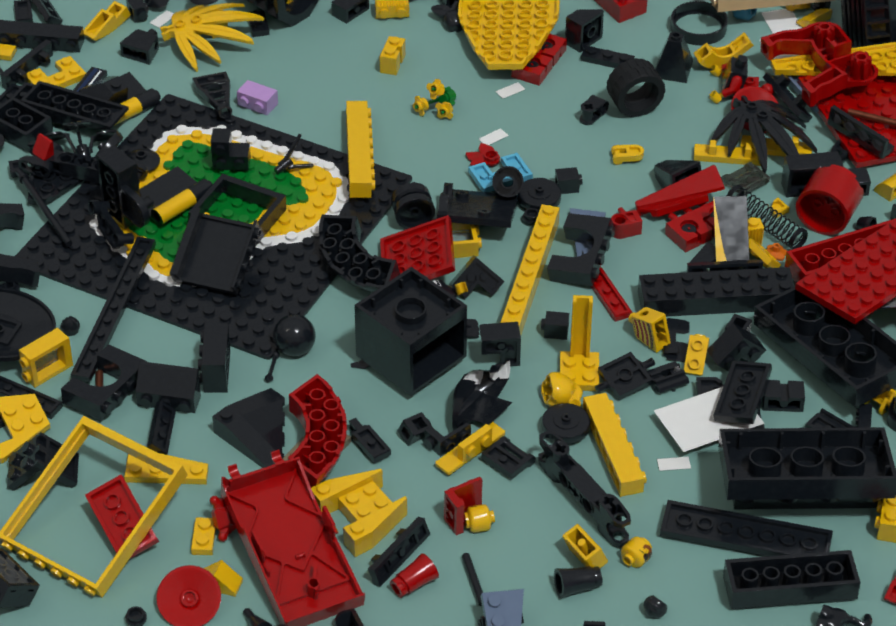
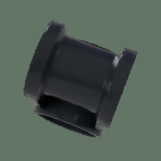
(593, 109)

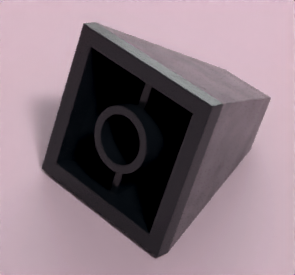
(675, 59)
(672, 171)

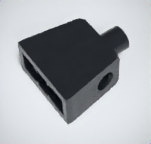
(140, 46)

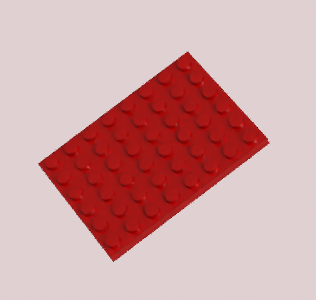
(873, 98)

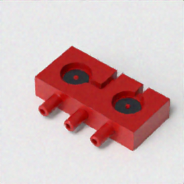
(543, 61)
(693, 227)

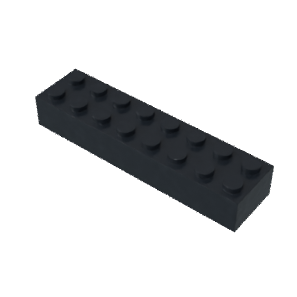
(712, 290)

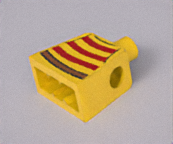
(650, 328)

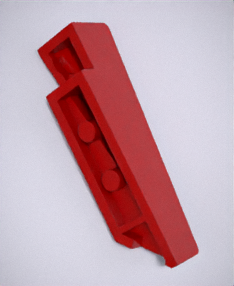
(682, 194)

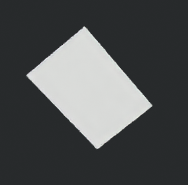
(693, 421)

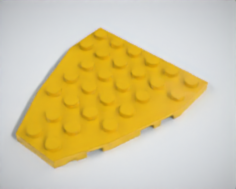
(507, 31)

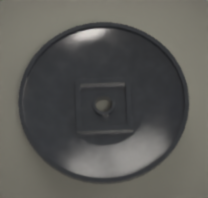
(21, 322)

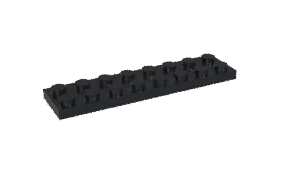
(741, 531)

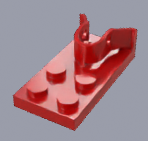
(118, 513)

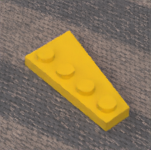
(142, 472)

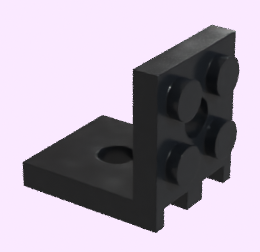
(36, 456)

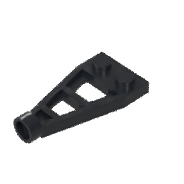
(213, 81)

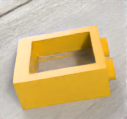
(466, 240)
(45, 357)

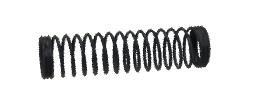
(794, 235)

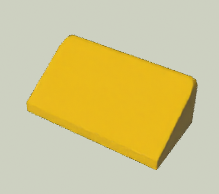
(816, 16)

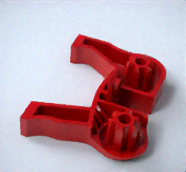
(830, 53)

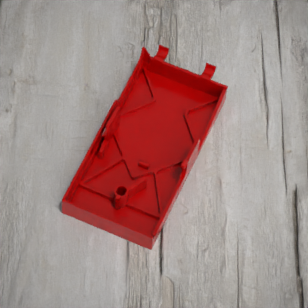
(291, 542)

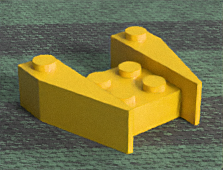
(365, 507)

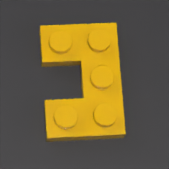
(69, 73)

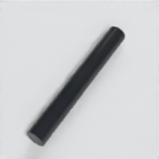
(473, 577)

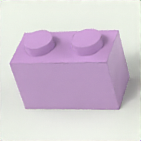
(257, 97)

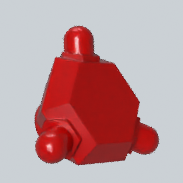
(221, 518)

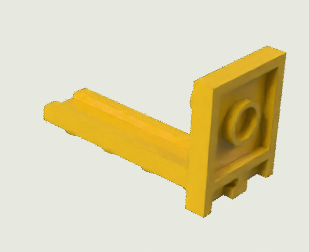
(579, 362)

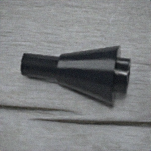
(255, 620)

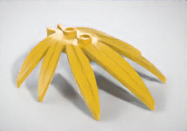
(200, 20)

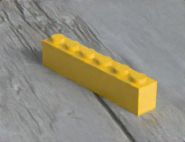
(614, 445)

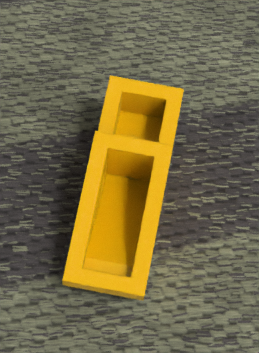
(106, 21)

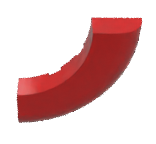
(324, 427)

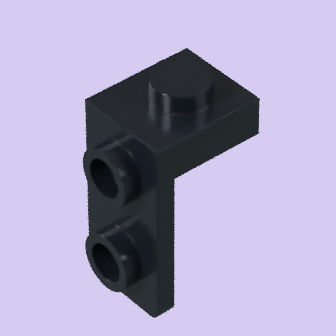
(444, 444)

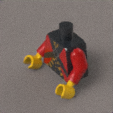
(733, 77)

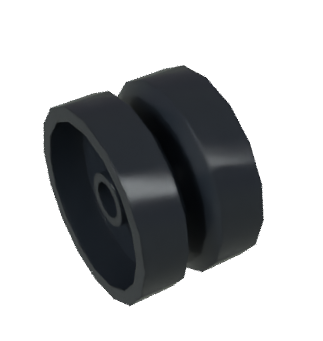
(412, 205)

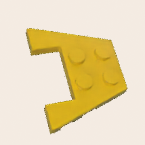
(23, 420)

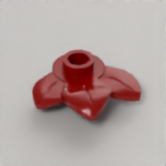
(485, 154)

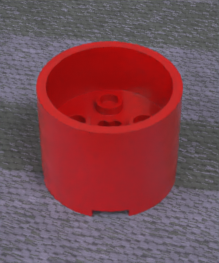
(829, 200)

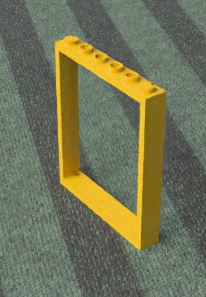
(50, 475)

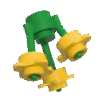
(446, 100)

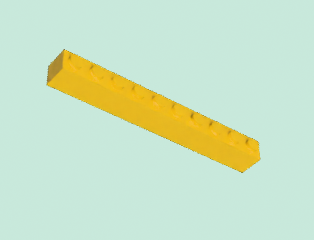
(532, 266)

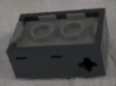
(16, 585)

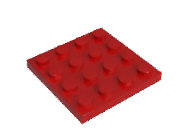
(423, 247)

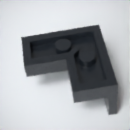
(476, 273)
(502, 340)

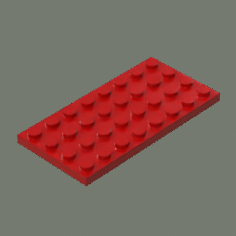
(858, 278)

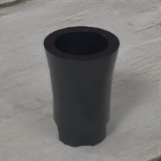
(576, 580)

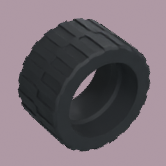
(627, 76)

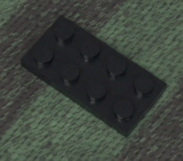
(742, 392)

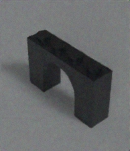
(584, 268)
(102, 400)

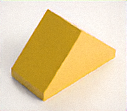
(227, 578)

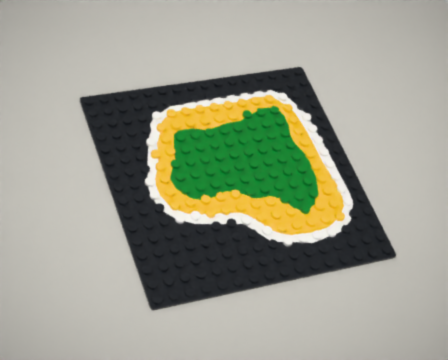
(288, 262)

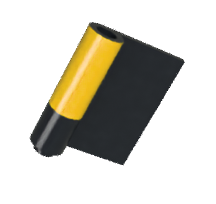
(138, 97)
(173, 194)

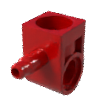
(626, 223)

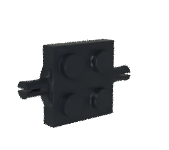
(625, 375)

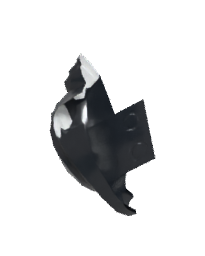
(478, 395)

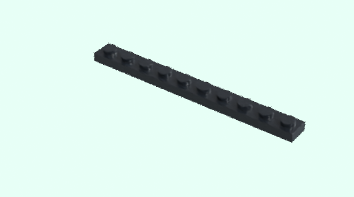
(113, 308)

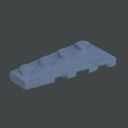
(503, 607)

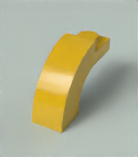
(711, 55)

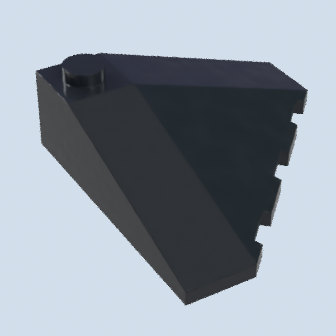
(254, 426)

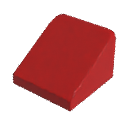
(43, 147)

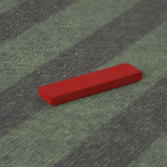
(610, 297)

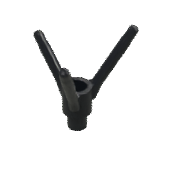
(286, 162)

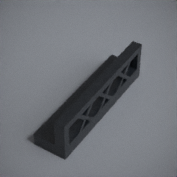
(859, 132)

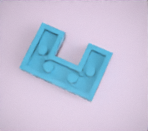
(483, 176)

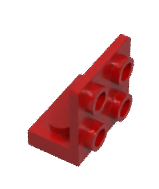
(457, 501)

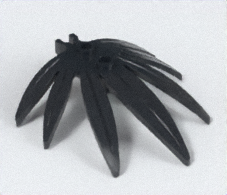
(762, 117)

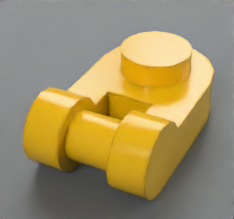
(627, 153)

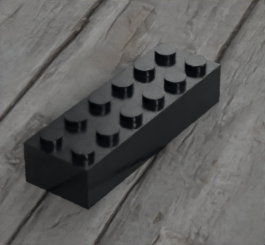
(791, 579)

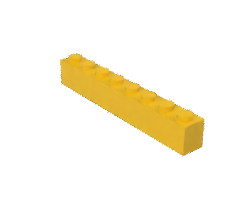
(360, 149)

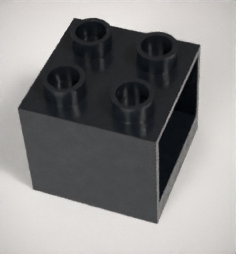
(411, 330)

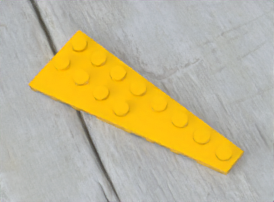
(882, 57)

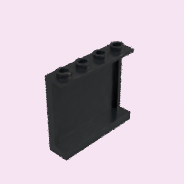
(215, 252)

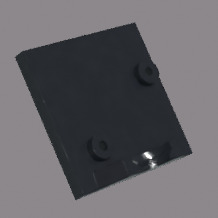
(476, 207)

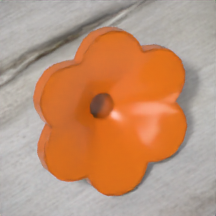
(777, 251)

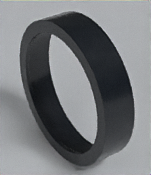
(704, 8)

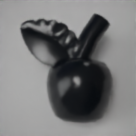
(449, 16)

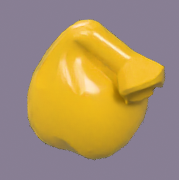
(560, 389)

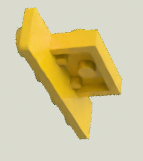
(470, 448)

